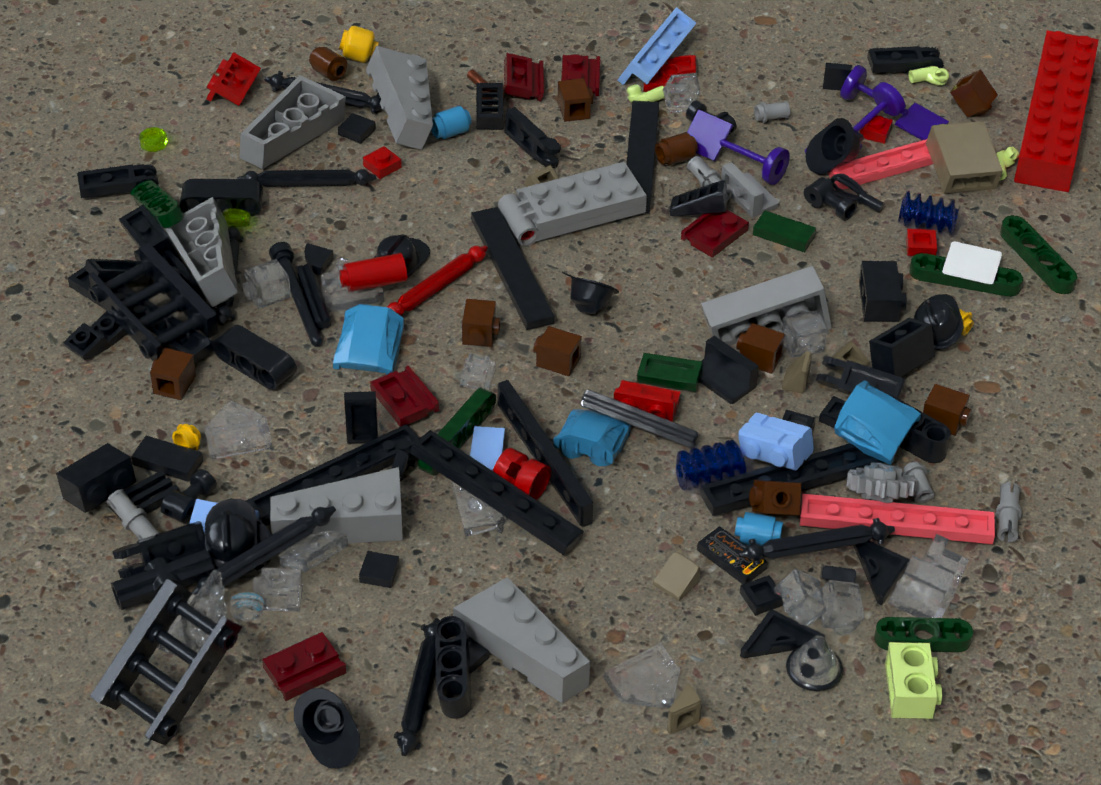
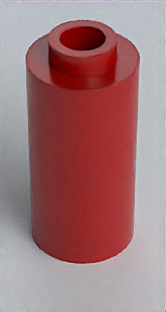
(373, 272)

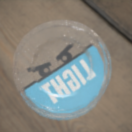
(246, 606)

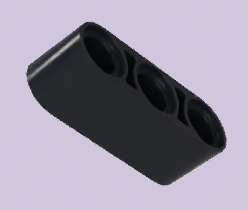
(228, 194)
(254, 357)
(926, 438)
(455, 680)

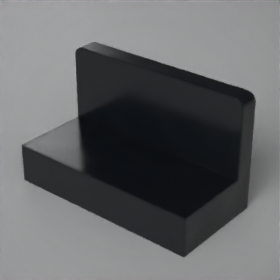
(145, 229)
(727, 371)

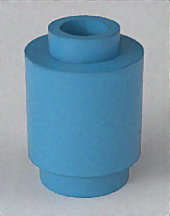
(450, 122)
(758, 527)

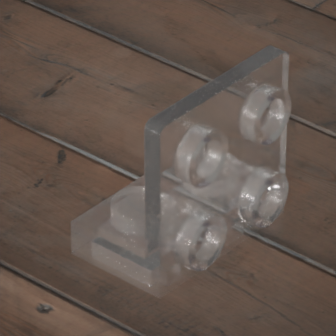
(207, 601)

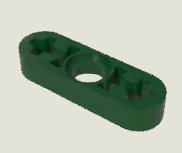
(948, 627)

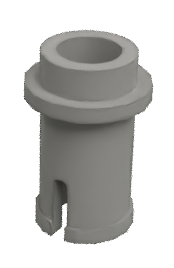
(771, 111)
(923, 490)

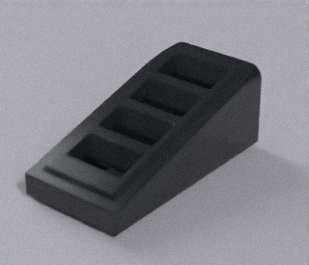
(489, 121)
(702, 200)

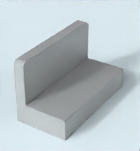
(748, 191)

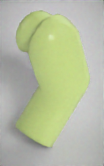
(931, 74)
(653, 95)
(1007, 159)

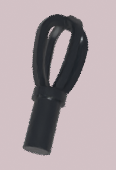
(861, 197)

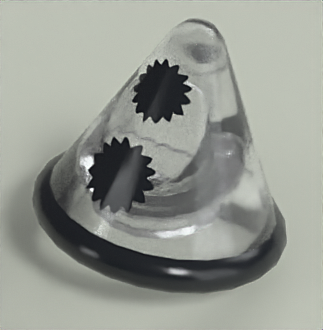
(814, 665)

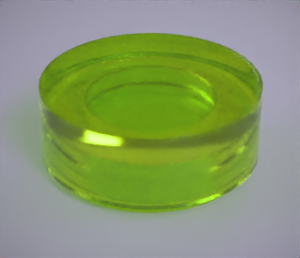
(153, 139)
(237, 217)

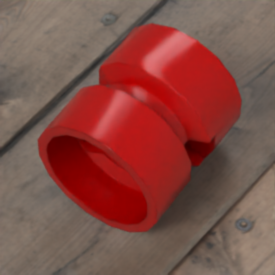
(523, 473)

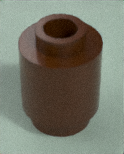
(328, 63)
(676, 148)

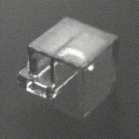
(929, 582)

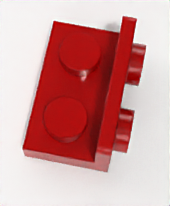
(233, 79)
(649, 398)

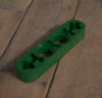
(158, 203)
(924, 265)
(1059, 276)
(462, 424)

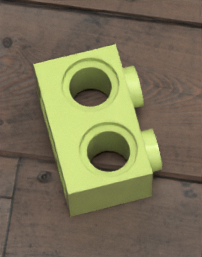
(912, 680)

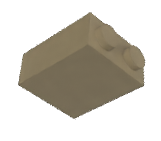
(964, 157)

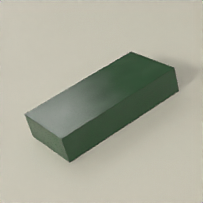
(784, 231)
(669, 372)

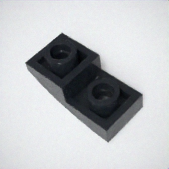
(94, 339)

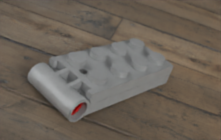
(573, 203)

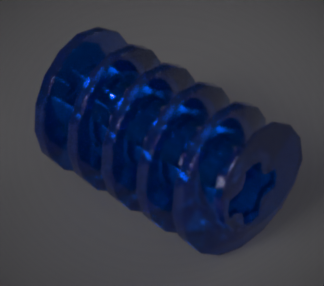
(929, 213)
(708, 462)

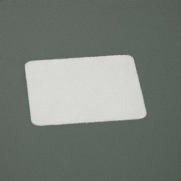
(972, 262)

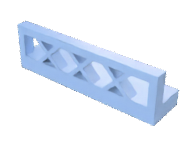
(659, 47)

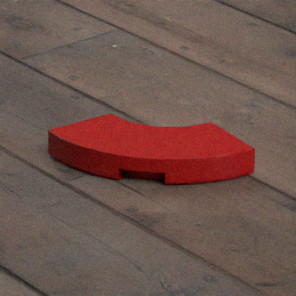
(673, 66)

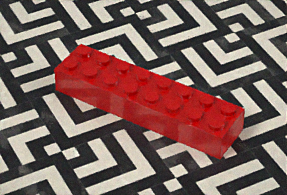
(1057, 111)

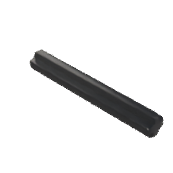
(639, 418)

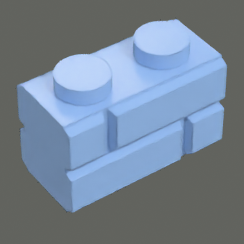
(776, 441)

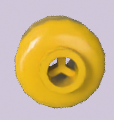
(358, 44)

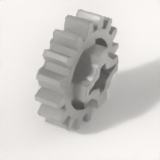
(881, 482)

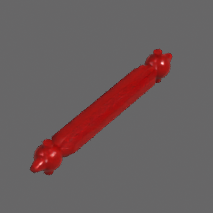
(438, 280)

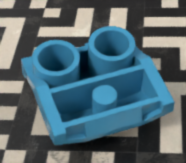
(369, 339)
(875, 422)
(592, 435)

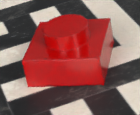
(877, 129)
(382, 162)
(921, 241)

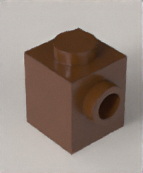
(974, 94)
(574, 99)
(479, 322)
(762, 346)
(558, 350)
(172, 373)
(948, 407)
(775, 497)

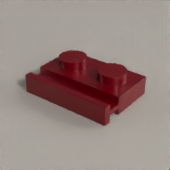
(578, 67)
(523, 77)
(714, 231)
(404, 396)
(304, 666)

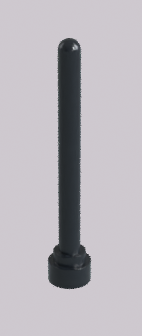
(283, 253)

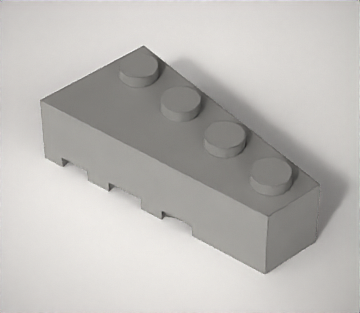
(404, 94)
(291, 121)
(206, 250)
(766, 305)
(364, 505)
(525, 640)

